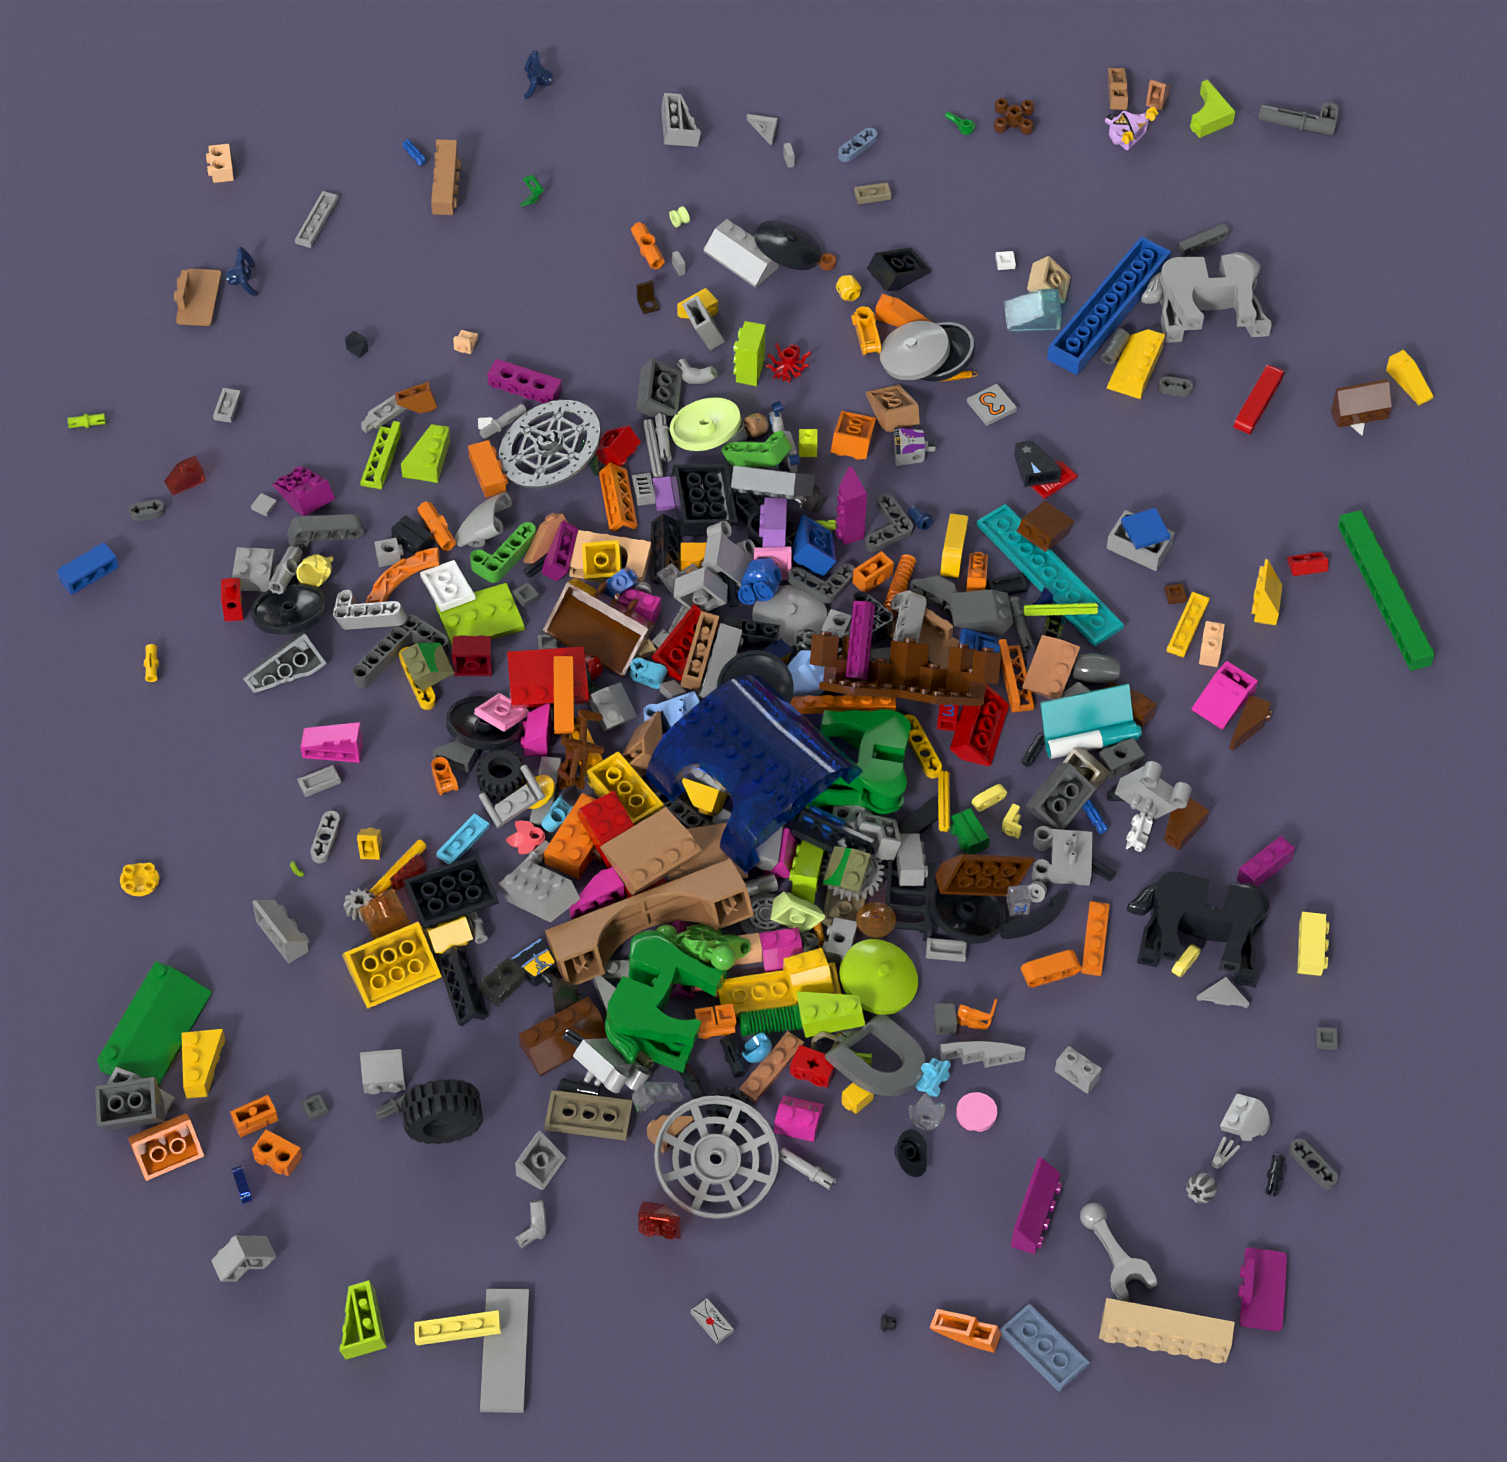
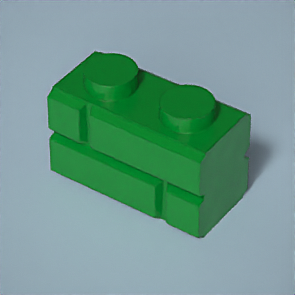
(969, 832)

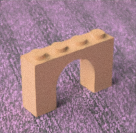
(635, 552)

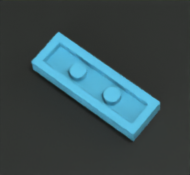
(463, 839)

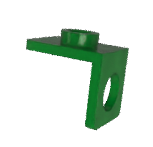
(536, 191)

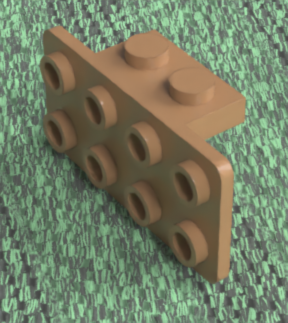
(196, 296)
(938, 634)

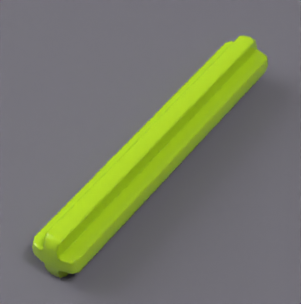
(1060, 609)

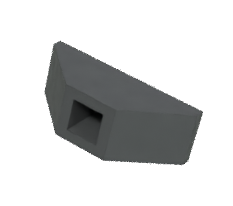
(935, 591)

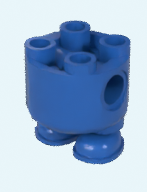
(759, 581)

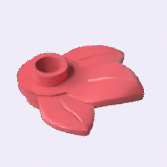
(524, 836)

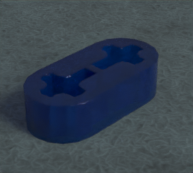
(241, 1184)

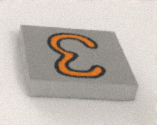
(991, 404)

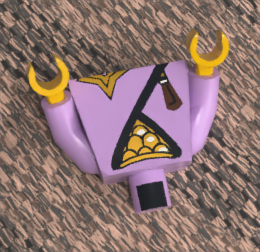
(1129, 127)

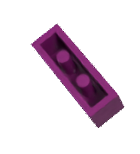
(1266, 862)

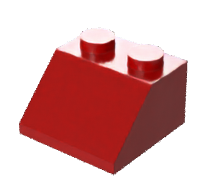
(617, 445)

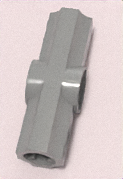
(285, 570)

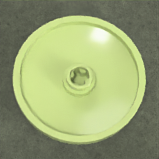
(705, 424)

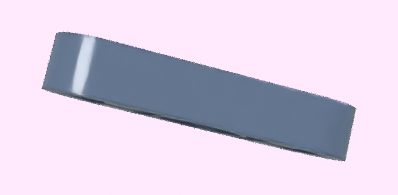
(854, 151)

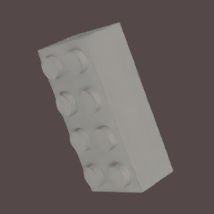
(539, 891)

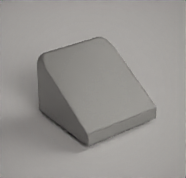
(671, 689)

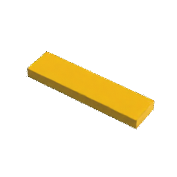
(1188, 624)

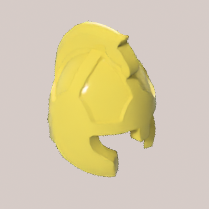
(314, 570)

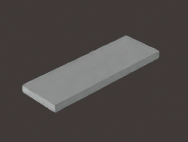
(505, 1353)

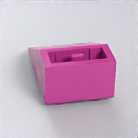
(1225, 695)

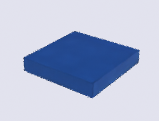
(1145, 528)

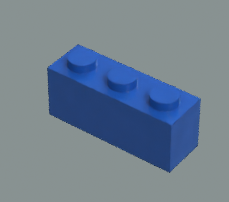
(87, 568)

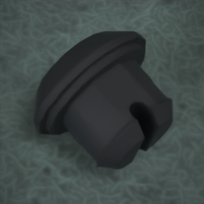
(887, 1323)

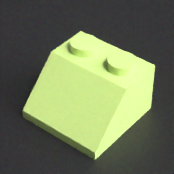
(795, 912)

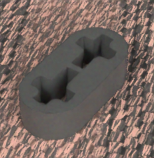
(1175, 386)
(146, 510)

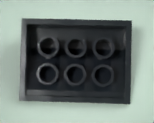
(702, 497)
(450, 892)

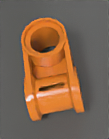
(444, 779)

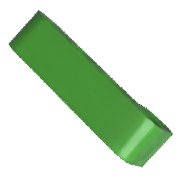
(758, 453)
(495, 567)

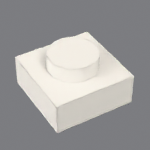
(1005, 260)

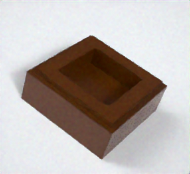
(1175, 593)

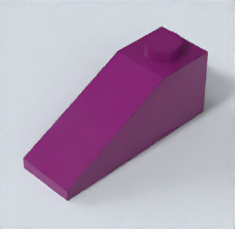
(560, 552)

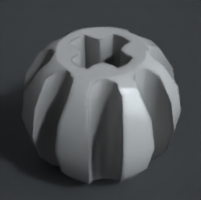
(1201, 1188)

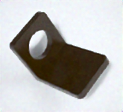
(645, 294)

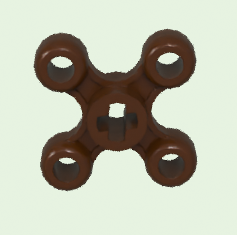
(1014, 116)

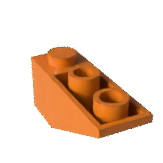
(977, 572)

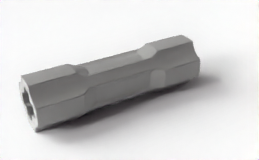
(762, 885)

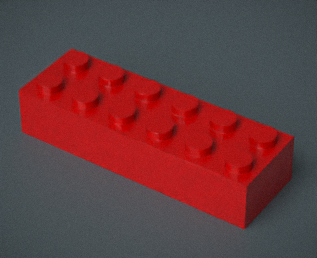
(604, 821)

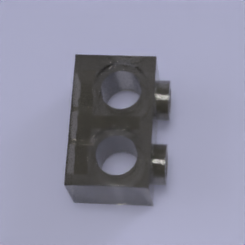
(506, 984)

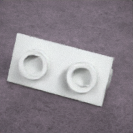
(1135, 837)

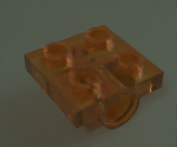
(384, 914)

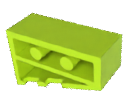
(428, 455)
(806, 871)
(829, 1012)

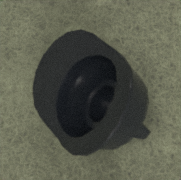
(911, 1153)

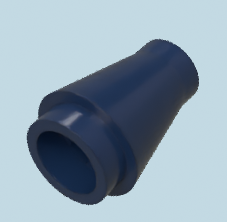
(921, 518)

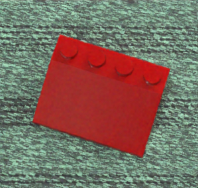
(533, 676)

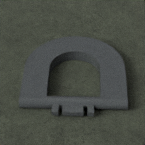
(865, 1076)

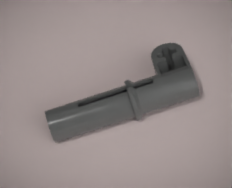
(1302, 120)

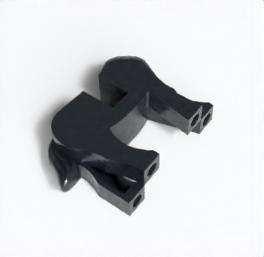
(1179, 904)

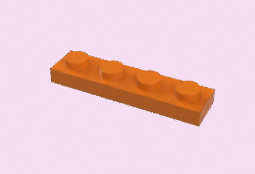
(1095, 938)

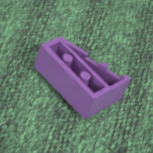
(773, 522)

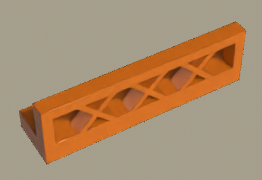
(614, 497)
(1010, 678)

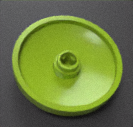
(879, 976)

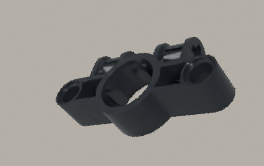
(749, 512)

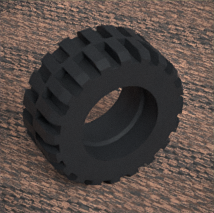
(442, 1111)

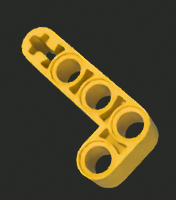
(954, 545)

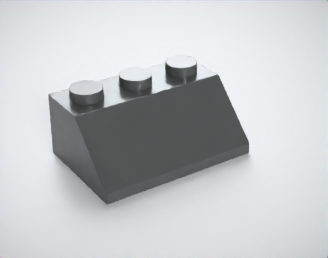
(658, 389)
(1060, 796)
(129, 1104)

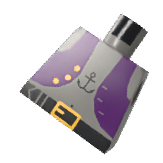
(910, 446)

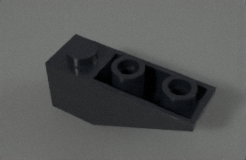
(754, 631)

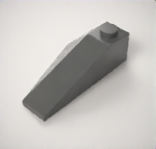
(288, 662)

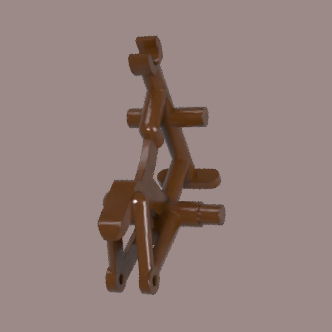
(576, 751)

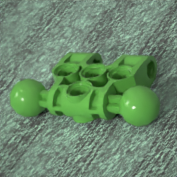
(708, 944)

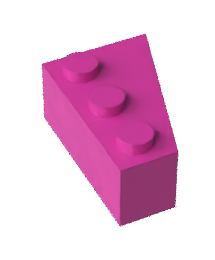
(333, 742)

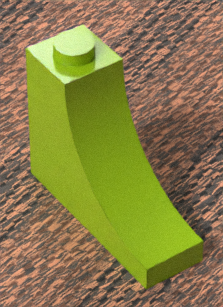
(1215, 113)

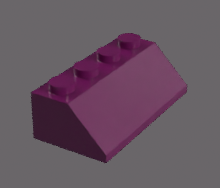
(851, 508)
(1036, 1207)

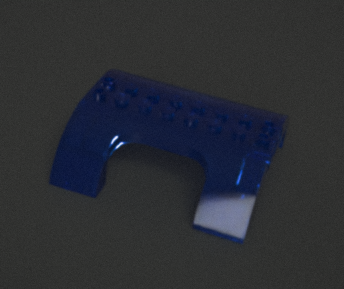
(756, 752)

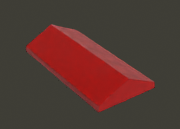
(676, 647)

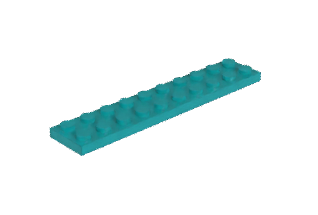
(1048, 571)

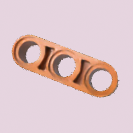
(1051, 968)

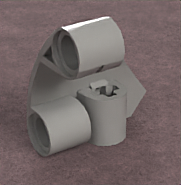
(482, 522)

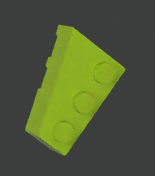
(363, 1322)

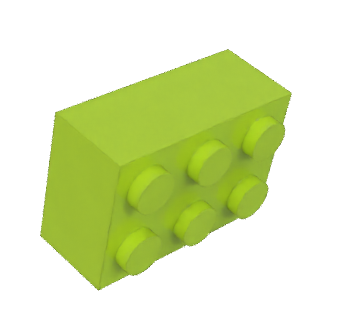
(749, 353)

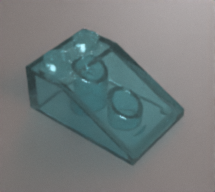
(1034, 311)

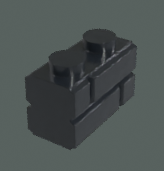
(412, 535)

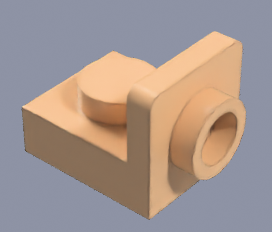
(465, 341)

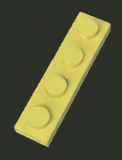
(457, 1327)

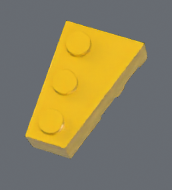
(200, 1056)

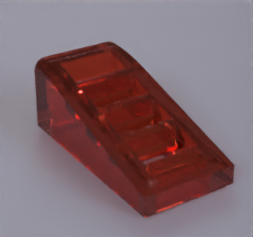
(412, 868)

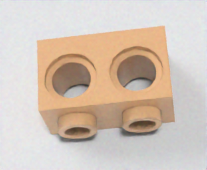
(221, 163)
(1211, 644)

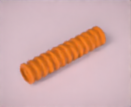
(900, 581)

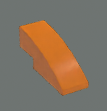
(966, 1330)

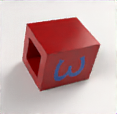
(947, 717)

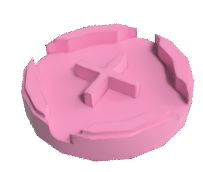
(976, 1112)

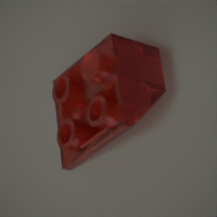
(658, 1220)

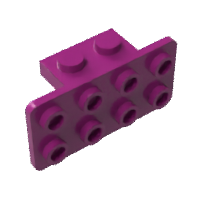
(1262, 1289)

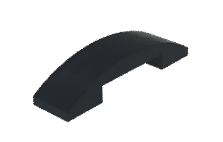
(1017, 929)

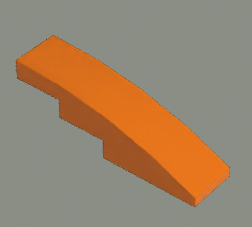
(563, 695)

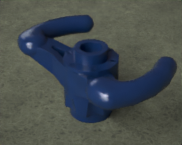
(537, 74)
(240, 272)

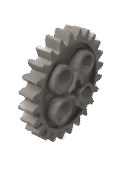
(872, 882)

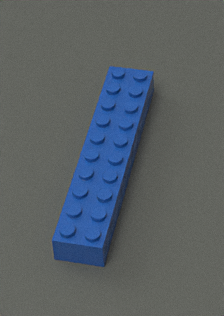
(1107, 306)

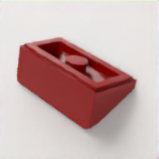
(1308, 563)

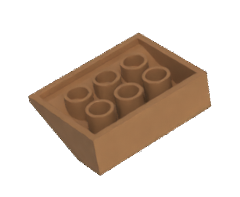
(709, 841)
(650, 851)

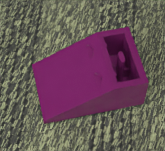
(304, 490)

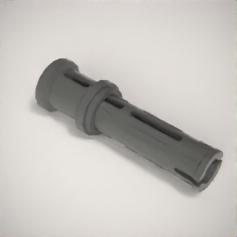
(1020, 623)

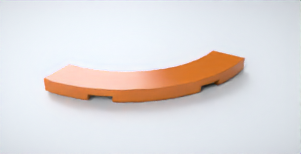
(400, 571)

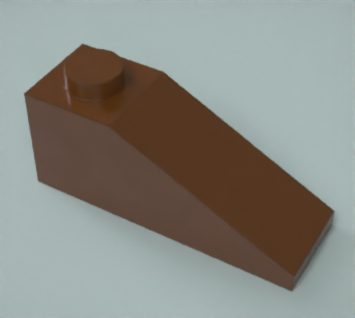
(1142, 707)
(1251, 721)

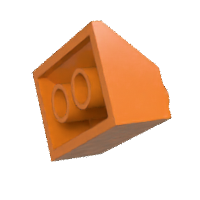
(166, 1146)

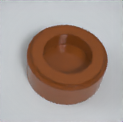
(827, 261)

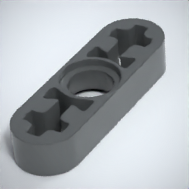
(1313, 1172)

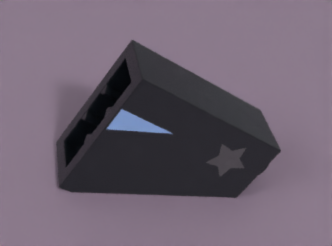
(1035, 465)

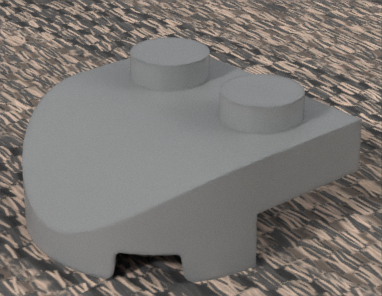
(1246, 1118)

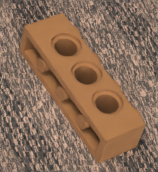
(699, 651)

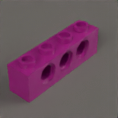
(524, 382)

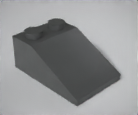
(981, 611)

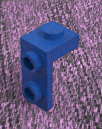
(620, 582)

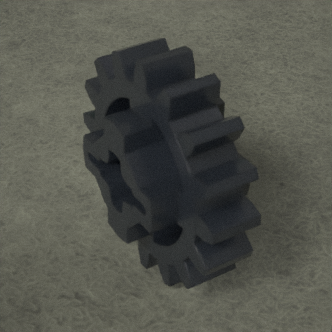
(719, 1110)

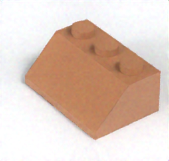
(1050, 667)

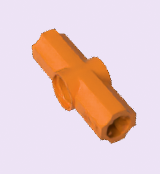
(647, 245)
(436, 525)

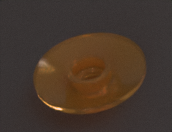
(874, 926)

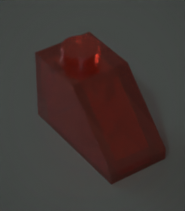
(185, 475)

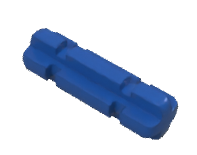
(414, 152)
(1095, 817)

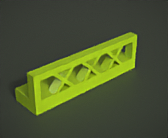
(385, 459)

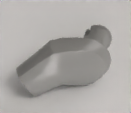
(695, 375)
(538, 1224)

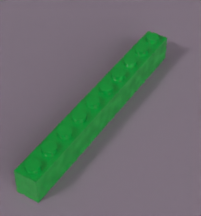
(1386, 590)

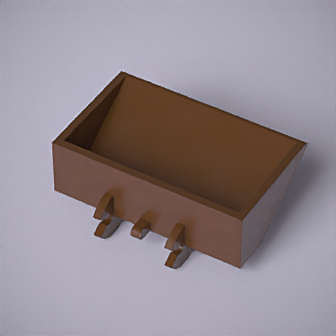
(599, 624)

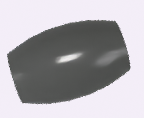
(1096, 668)

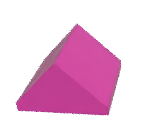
(786, 856)

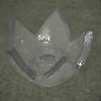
(926, 1107)

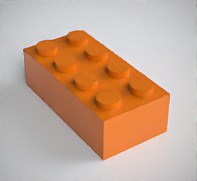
(571, 846)

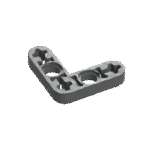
(894, 527)
(800, 579)

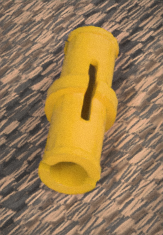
(151, 655)

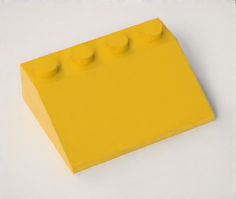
(391, 965)

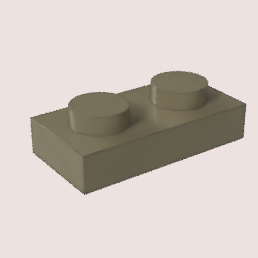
(872, 193)

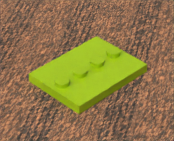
(490, 614)

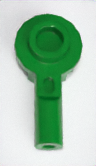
(965, 126)

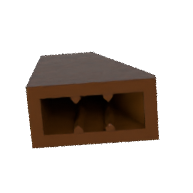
(1184, 823)

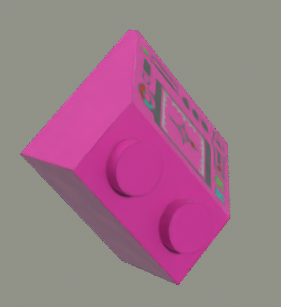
(798, 1118)

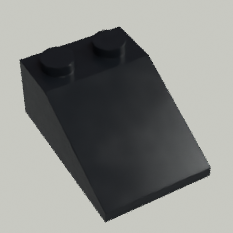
(897, 268)

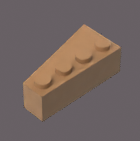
(445, 177)

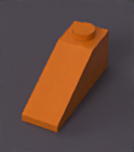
(896, 312)

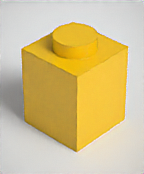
(856, 1098)

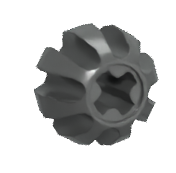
(802, 640)

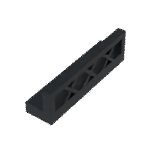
(661, 545)
(818, 836)
(466, 981)

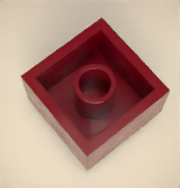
(472, 655)

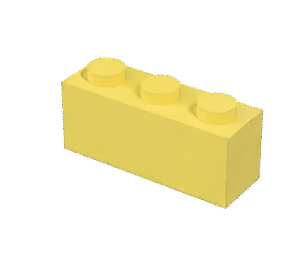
(1312, 943)

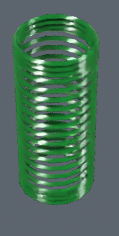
(744, 1025)

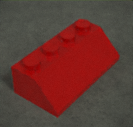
(980, 729)

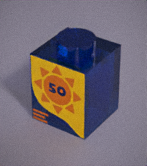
(780, 650)

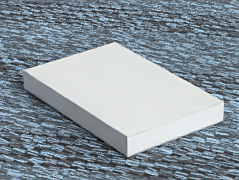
(447, 585)

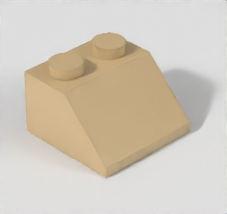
(1049, 275)

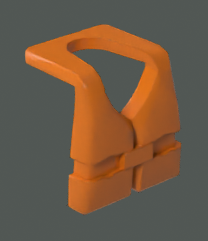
(973, 1017)

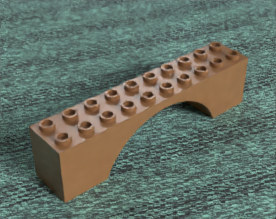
(708, 897)

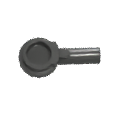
(809, 941)

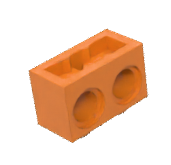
(279, 1149)

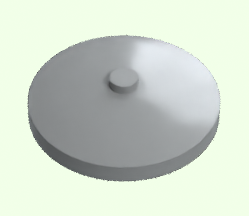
(914, 350)
(792, 611)

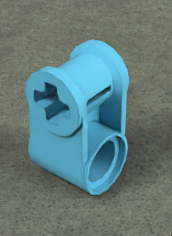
(649, 672)
(556, 815)

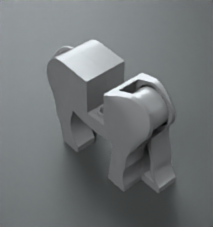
(1186, 289)

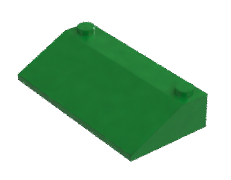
(154, 1024)

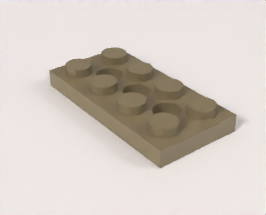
(584, 1103)

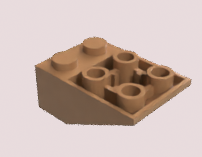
(643, 744)

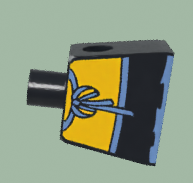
(537, 963)

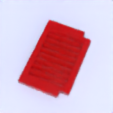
(1067, 476)

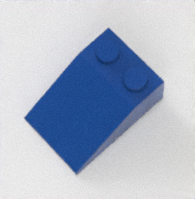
(814, 546)

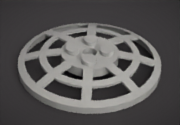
(722, 1146)

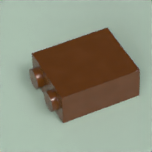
(1045, 526)

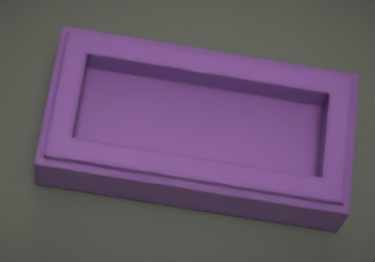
(663, 493)

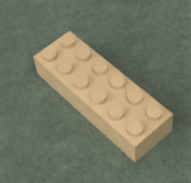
(1166, 1330)

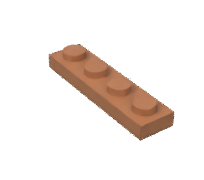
(771, 1067)

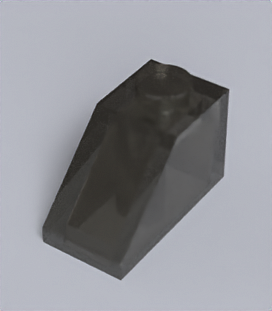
(564, 994)

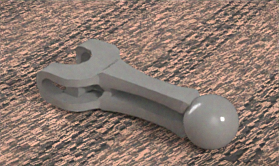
(1125, 1268)

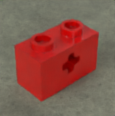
(805, 1060)

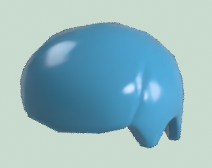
(757, 1048)

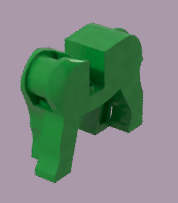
(882, 749)
(637, 1005)

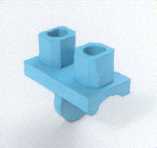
(933, 1075)

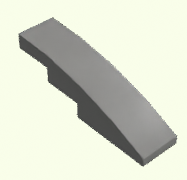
(989, 1052)

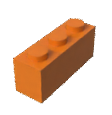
(487, 468)

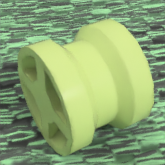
(679, 216)

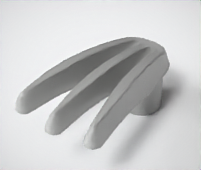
(1220, 1159)

